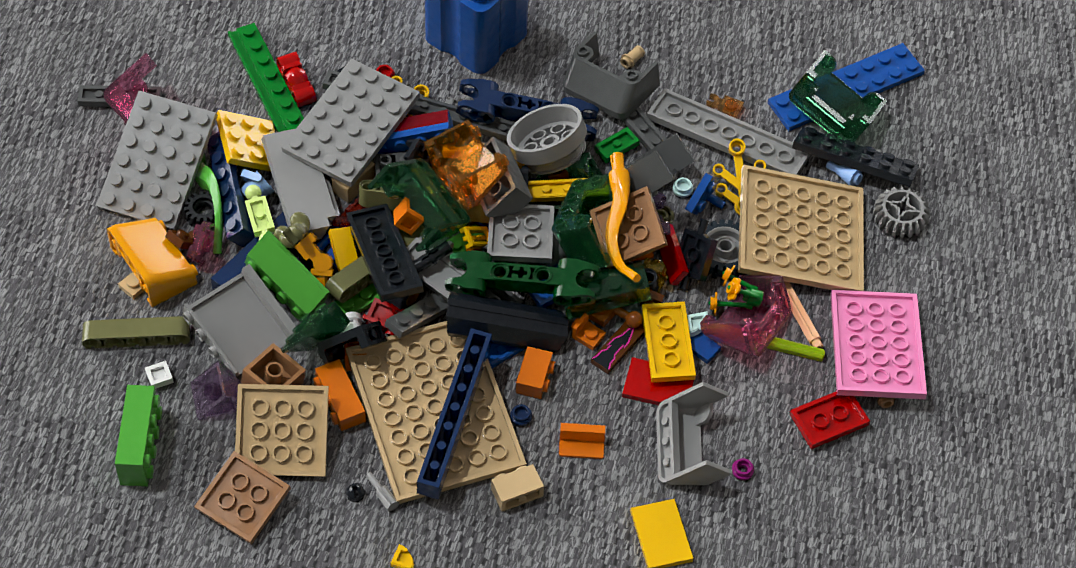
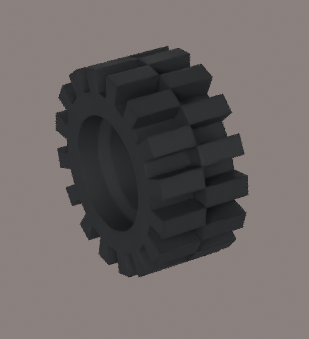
(195, 203)

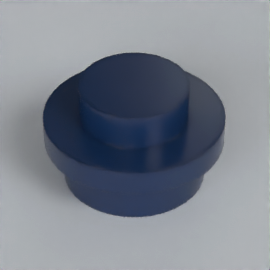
(521, 415)

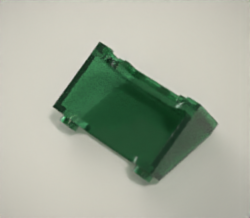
(833, 102)

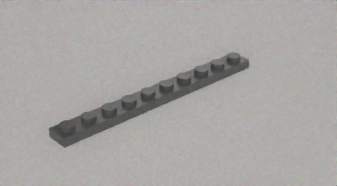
(424, 105)

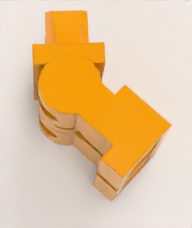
(321, 261)

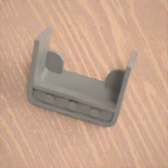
(680, 437)

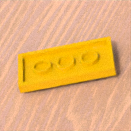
(668, 342)

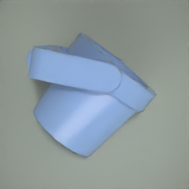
(255, 178)

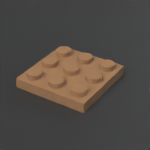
(640, 228)
(242, 497)

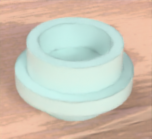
(682, 187)

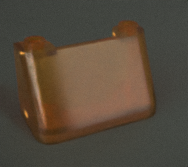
(465, 163)

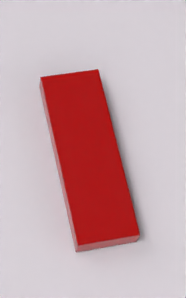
(674, 259)

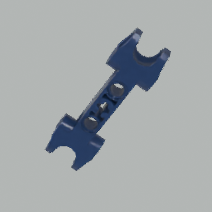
(492, 103)

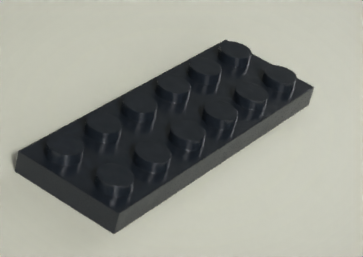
(856, 156)
(384, 253)

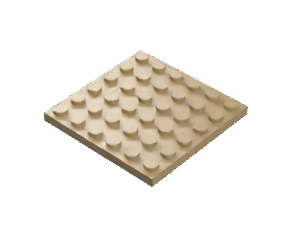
(801, 229)

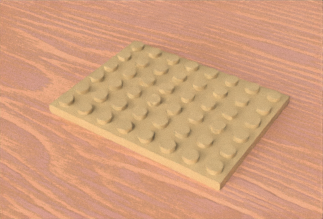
(403, 397)

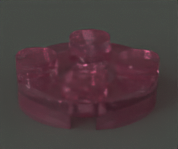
(202, 242)

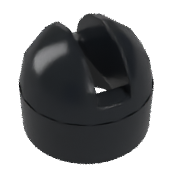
(350, 492)

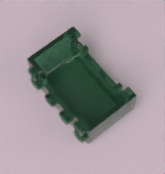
(574, 222)

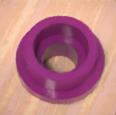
(742, 463)

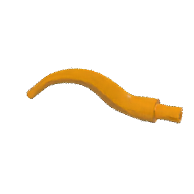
(620, 186)

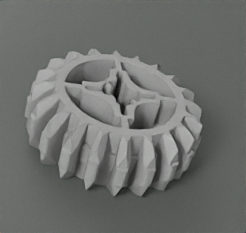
(912, 219)

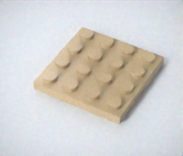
(283, 428)

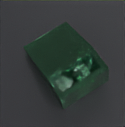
(323, 324)

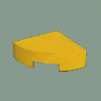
(402, 558)

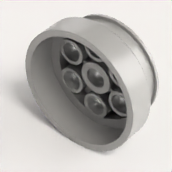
(548, 138)

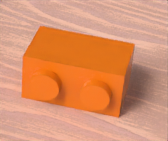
(534, 373)

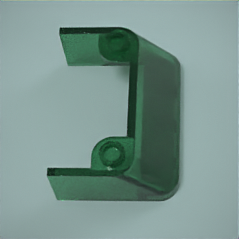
(427, 197)

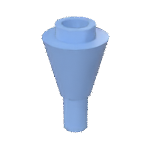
(847, 174)

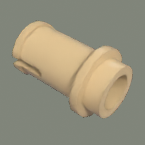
(628, 60)

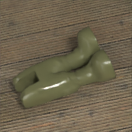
(297, 231)

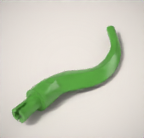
(206, 180)

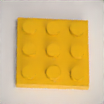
(242, 139)

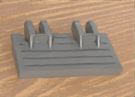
(435, 275)

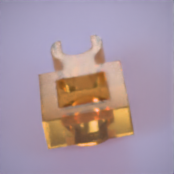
(726, 105)

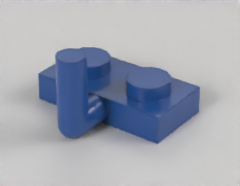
(704, 192)

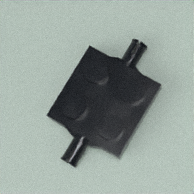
(698, 253)

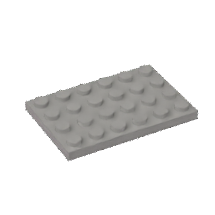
(351, 122)
(157, 159)

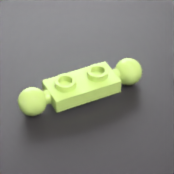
(258, 211)

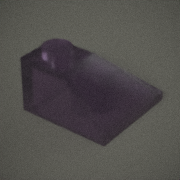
(215, 392)

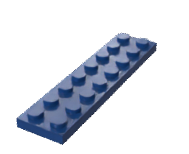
(865, 76)

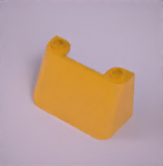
(152, 258)

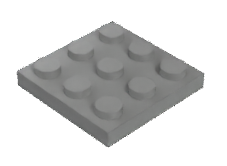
(522, 235)

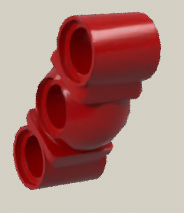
(296, 79)

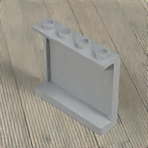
(239, 320)

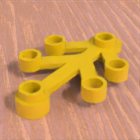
(734, 181)

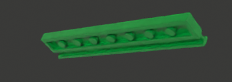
(266, 77)

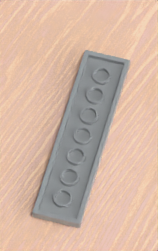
(720, 129)

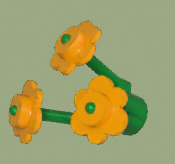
(751, 295)

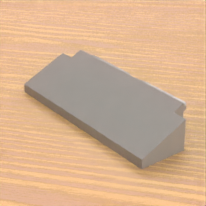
(300, 186)

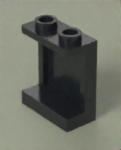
(367, 335)

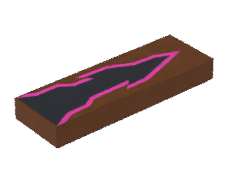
(617, 347)

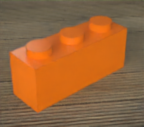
(343, 400)

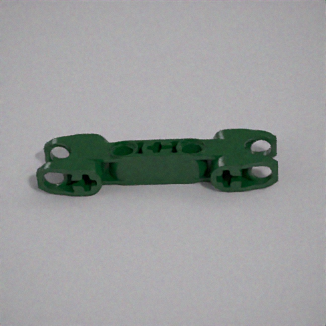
(561, 281)

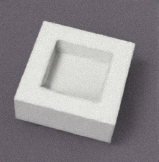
(159, 374)

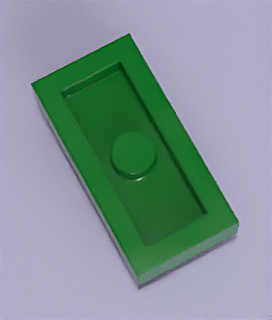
(619, 142)

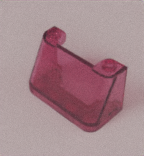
(752, 329)

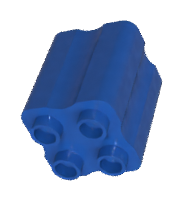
(475, 29)

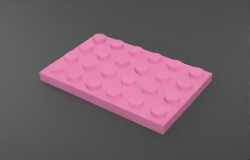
(877, 344)

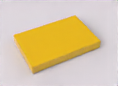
(661, 534)

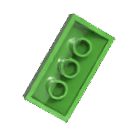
(286, 276)

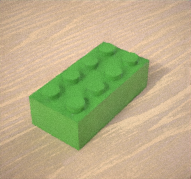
(138, 435)

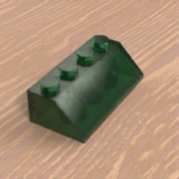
(613, 291)

